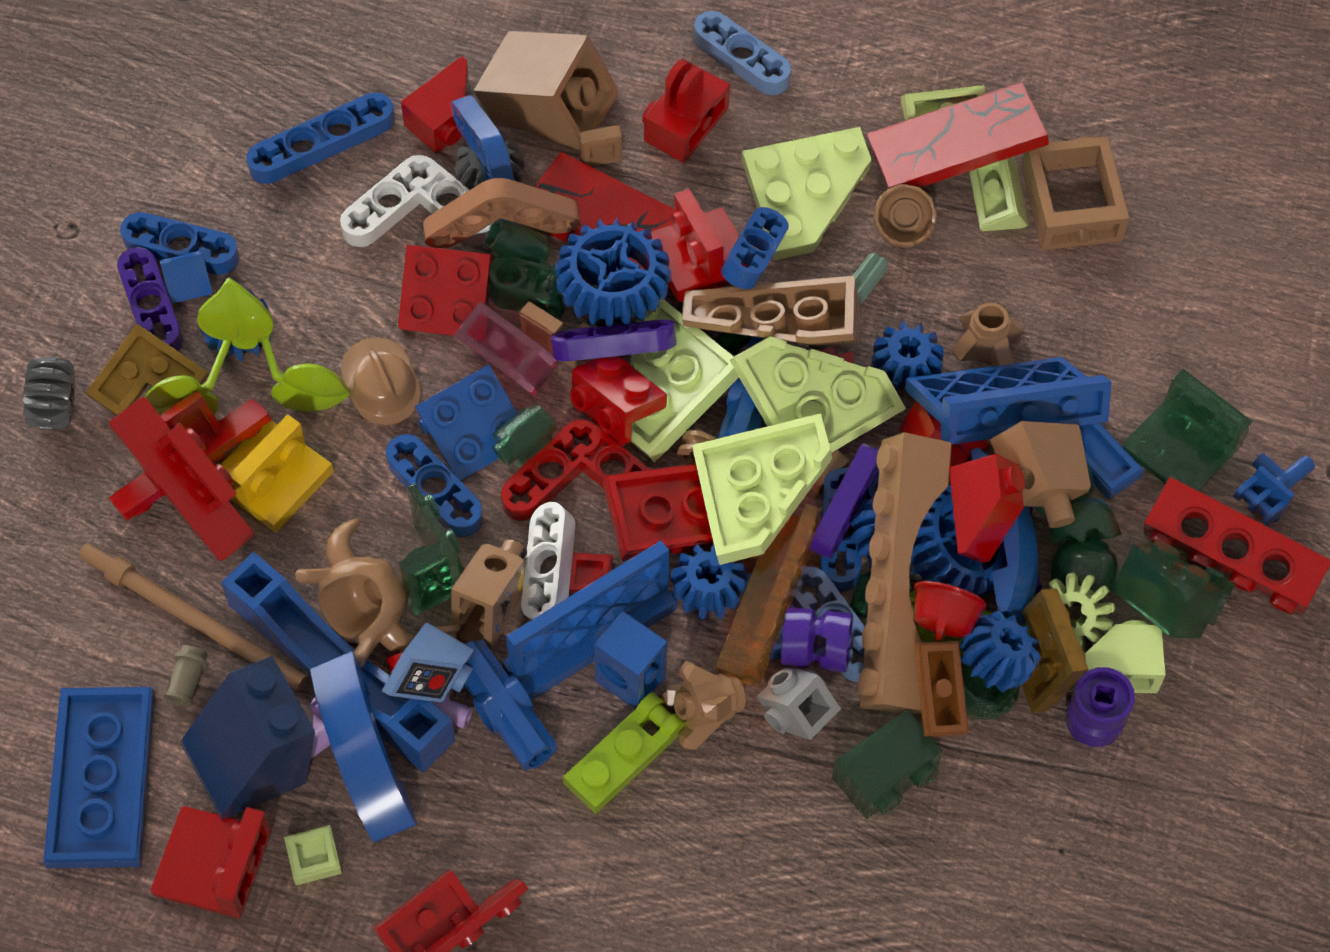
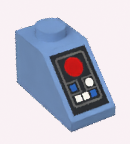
(430, 667)

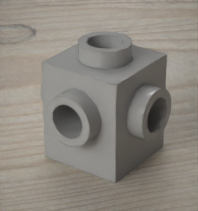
(798, 702)

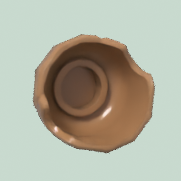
(904, 216)

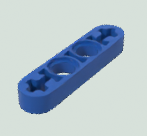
(317, 132)

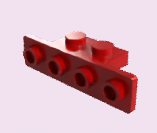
(217, 436)
(185, 476)
(444, 916)

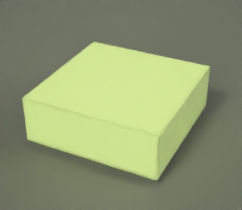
(312, 855)

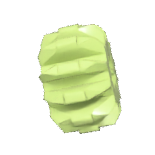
(1090, 607)

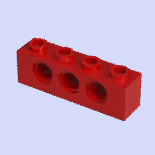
(1304, 566)

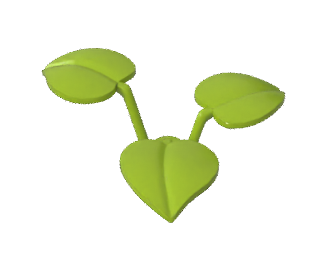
(244, 321)

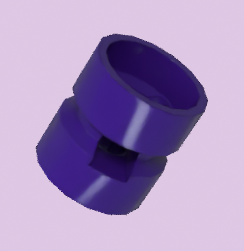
(800, 639)
(1100, 706)

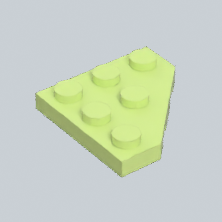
(807, 183)
(689, 374)
(801, 382)
(758, 482)

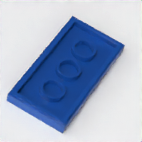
(99, 778)

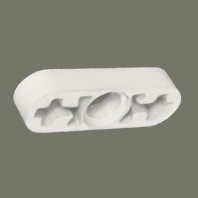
(540, 547)

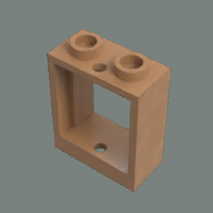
(1075, 226)

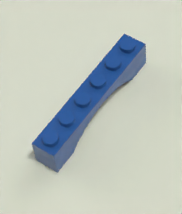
(287, 621)

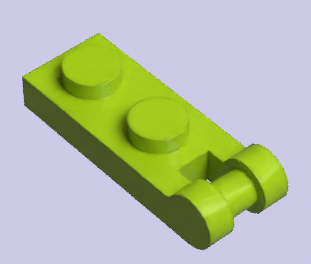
(623, 753)

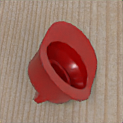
(946, 609)

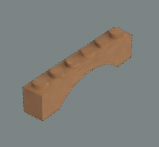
(910, 480)

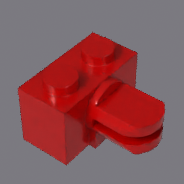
(686, 110)

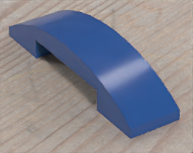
(1017, 582)
(360, 749)

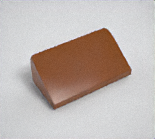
(941, 689)

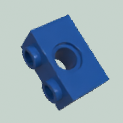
(629, 659)

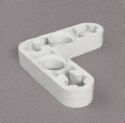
(422, 192)

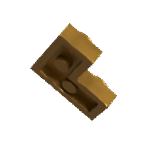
(136, 364)
(1061, 656)

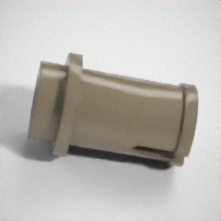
(185, 675)

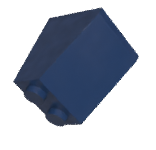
(250, 739)

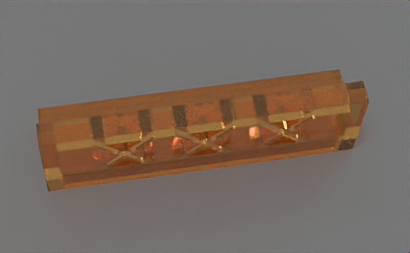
(767, 600)

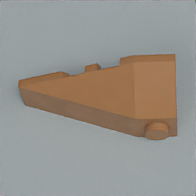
(794, 311)

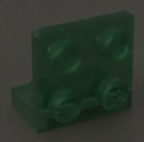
(1188, 434)
(433, 568)

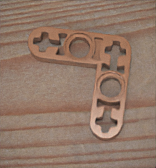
(497, 200)

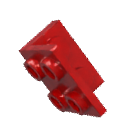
(441, 288)
(212, 860)

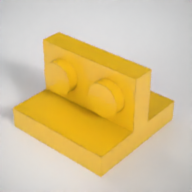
(276, 472)

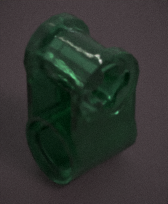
(531, 285)

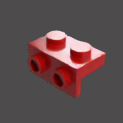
(614, 395)

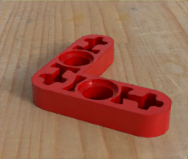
(584, 458)

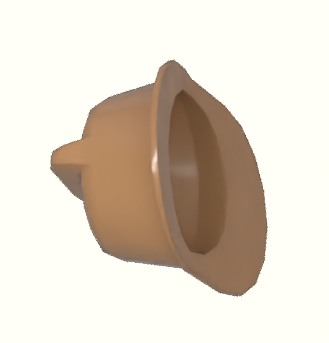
(381, 381)

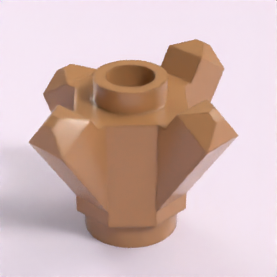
(987, 335)
(703, 702)

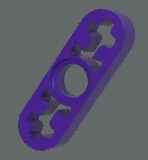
(152, 286)
(616, 341)
(845, 502)

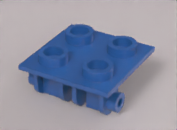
(465, 419)

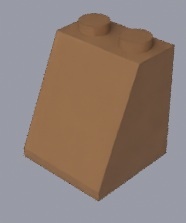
(547, 85)

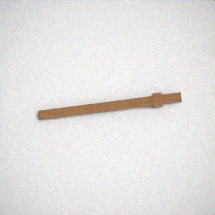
(123, 574)

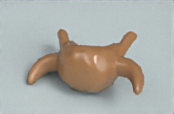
(360, 596)

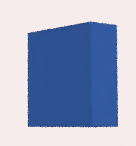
(186, 277)

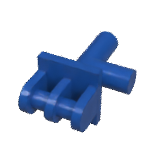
(1270, 485)

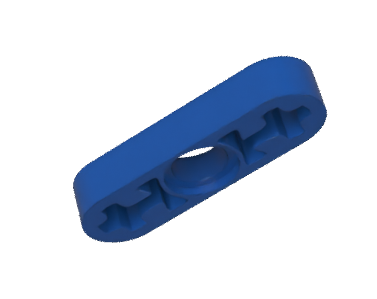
(167, 229)
(745, 253)
(432, 466)

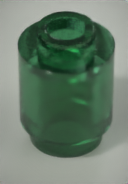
(516, 240)
(523, 435)

